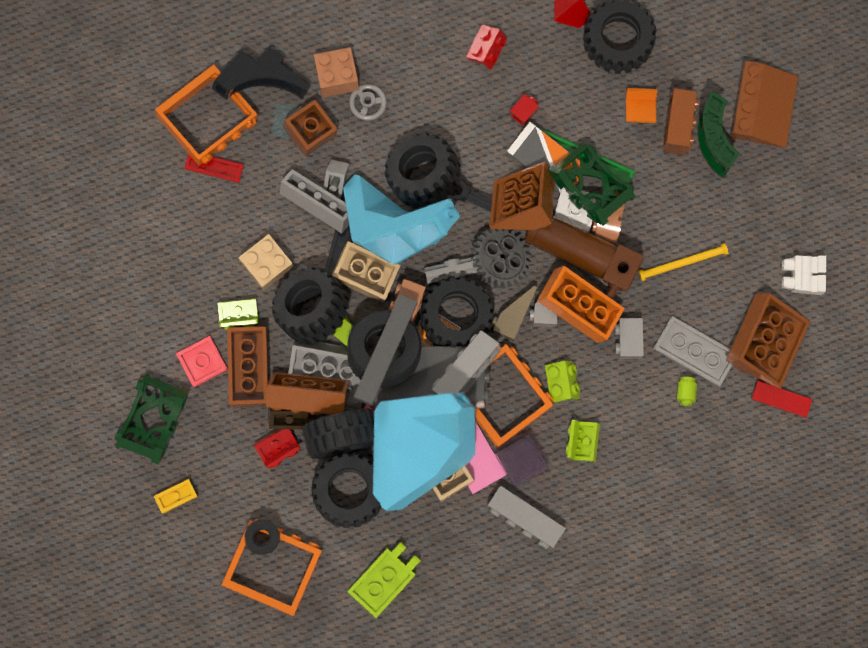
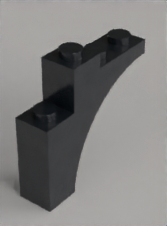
(268, 71)

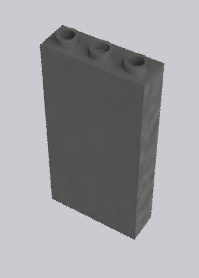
(430, 368)

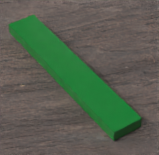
(617, 169)

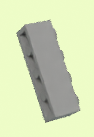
(315, 200)
(468, 366)
(525, 517)

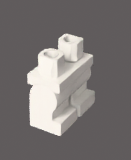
(802, 274)

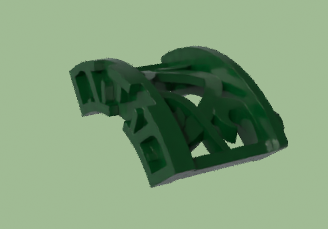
(711, 139)
(596, 211)
(157, 445)

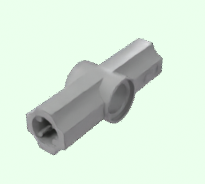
(449, 268)

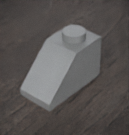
(336, 178)
(542, 316)

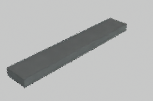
(385, 350)

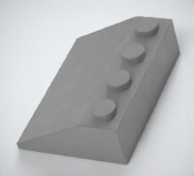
(325, 361)

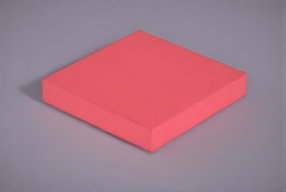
(201, 361)

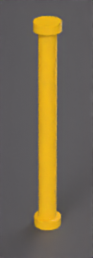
(683, 262)

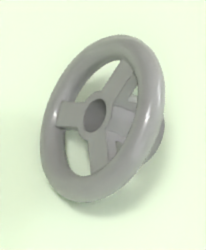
(368, 95)

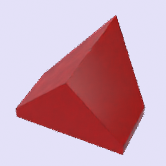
(571, 12)

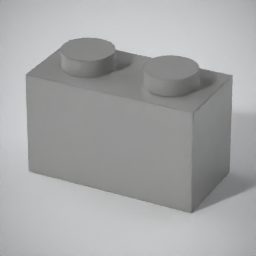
(629, 338)

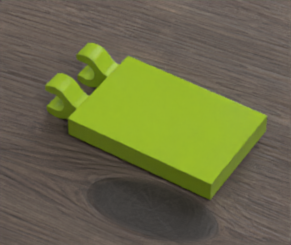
(383, 580)

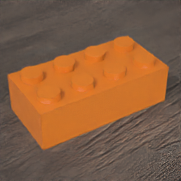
(580, 304)

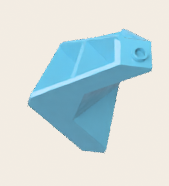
(388, 229)
(420, 445)

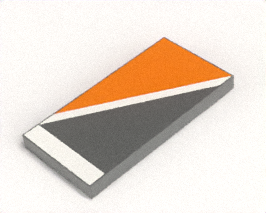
(535, 147)

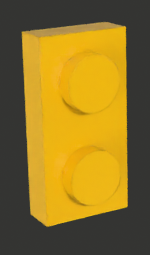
(175, 496)

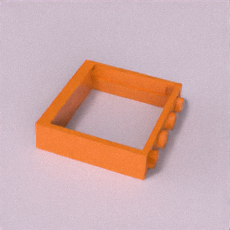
(185, 94)
(534, 384)
(293, 540)

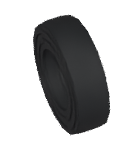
(261, 525)

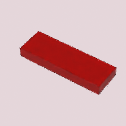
(216, 168)
(781, 399)

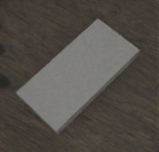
(694, 351)

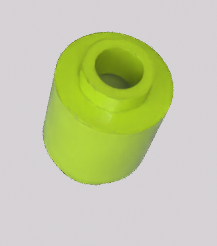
(687, 391)

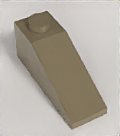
(512, 317)

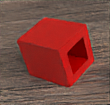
(524, 109)

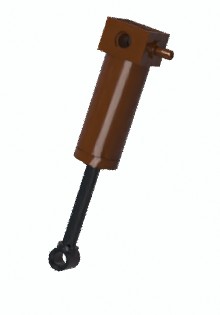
(575, 247)

